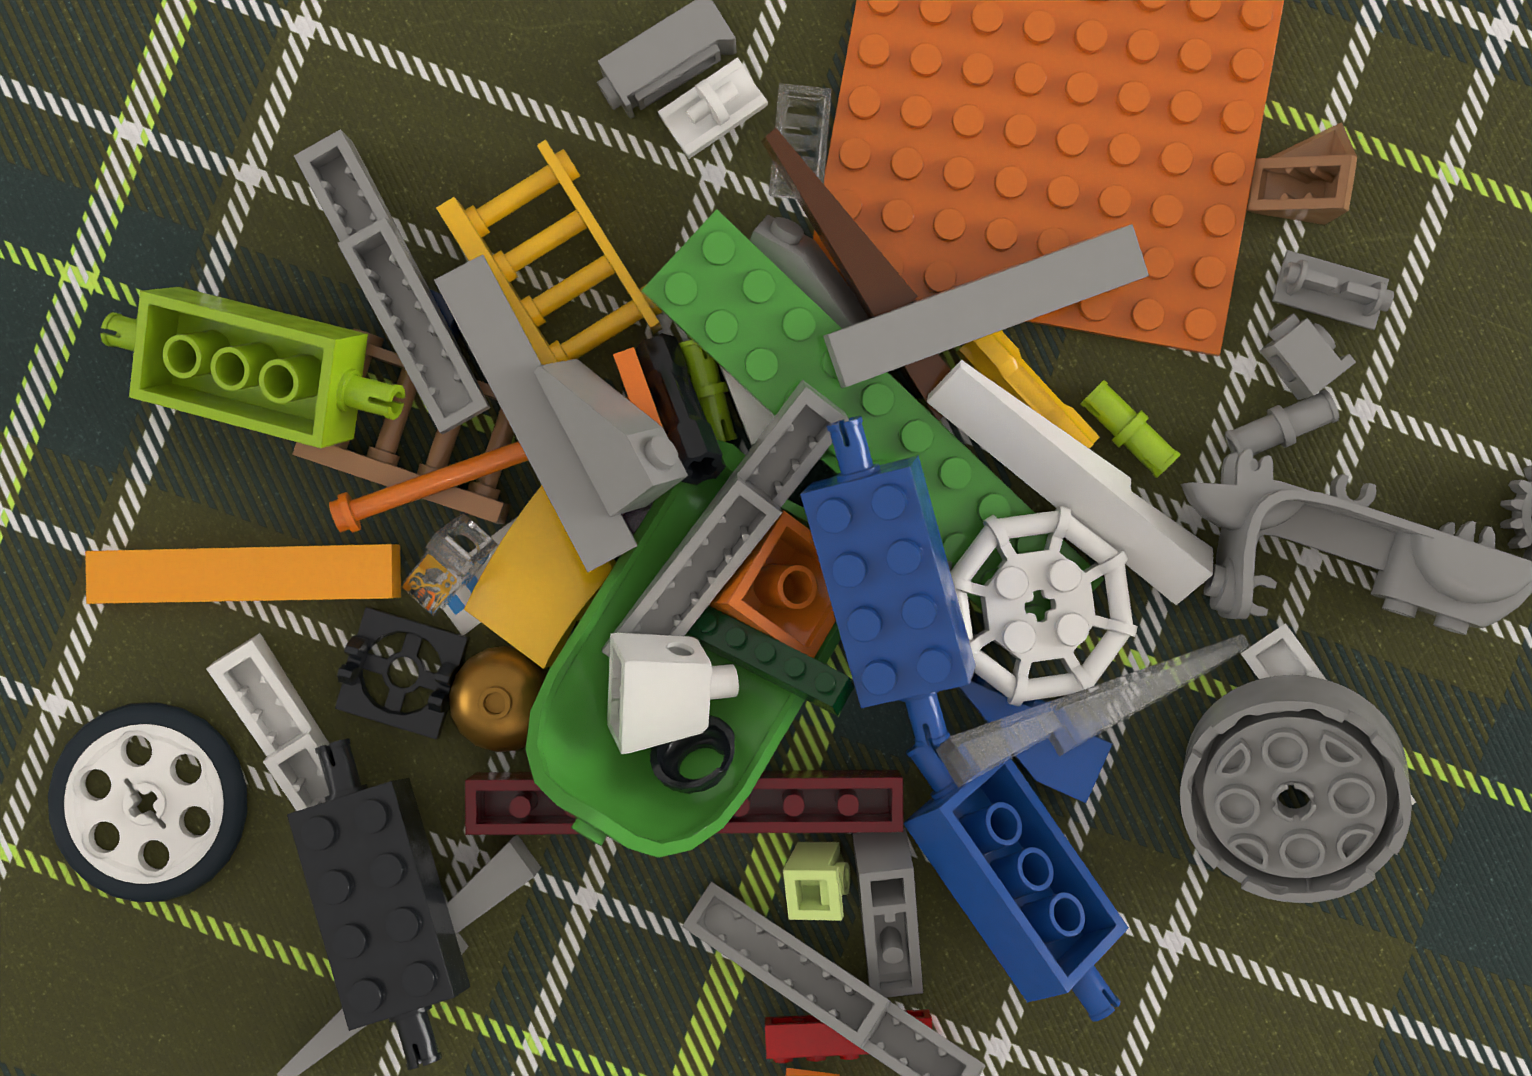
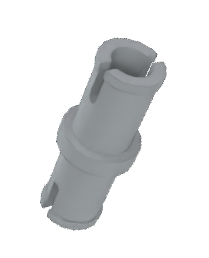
(1284, 424)

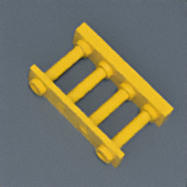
(472, 224)

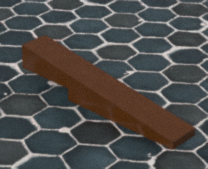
(860, 262)

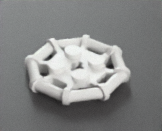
(1070, 598)

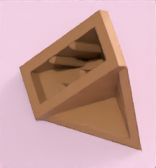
(1307, 179)

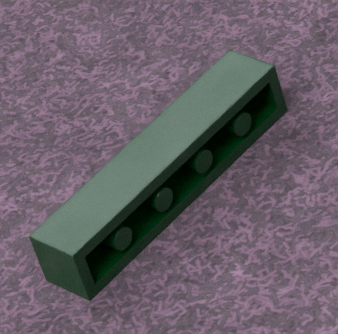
(772, 660)

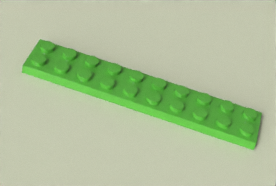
(773, 338)

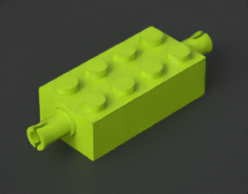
(250, 366)

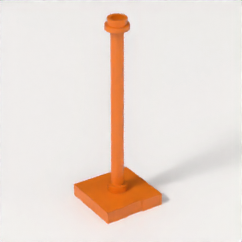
(349, 512)

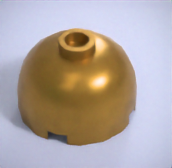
(495, 698)

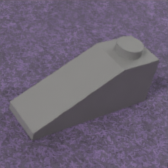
(808, 268)
(614, 439)
(888, 912)

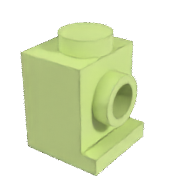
(816, 881)

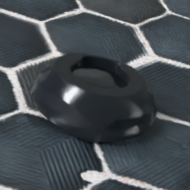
(668, 757)

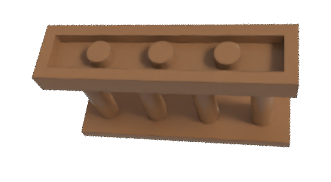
(381, 462)

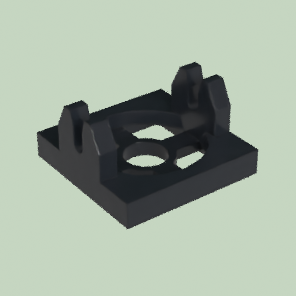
(354, 694)

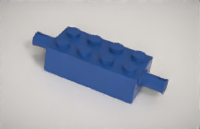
(889, 581)
(1018, 881)

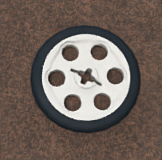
(191, 857)

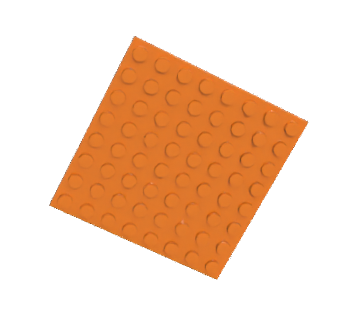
(1045, 122)

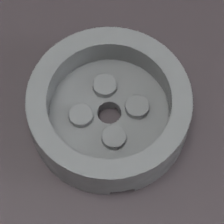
(1321, 743)

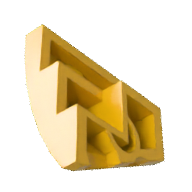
(535, 584)

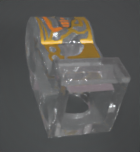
(447, 565)

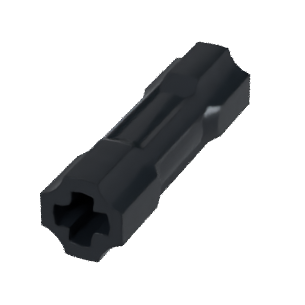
(680, 408)

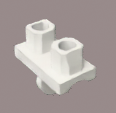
(712, 108)

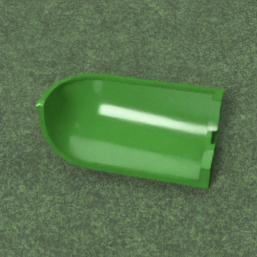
(568, 731)

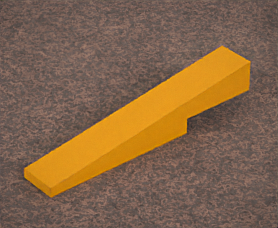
(244, 574)

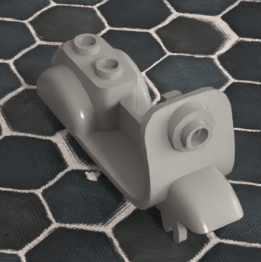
(1416, 564)

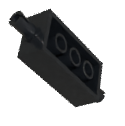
(379, 903)

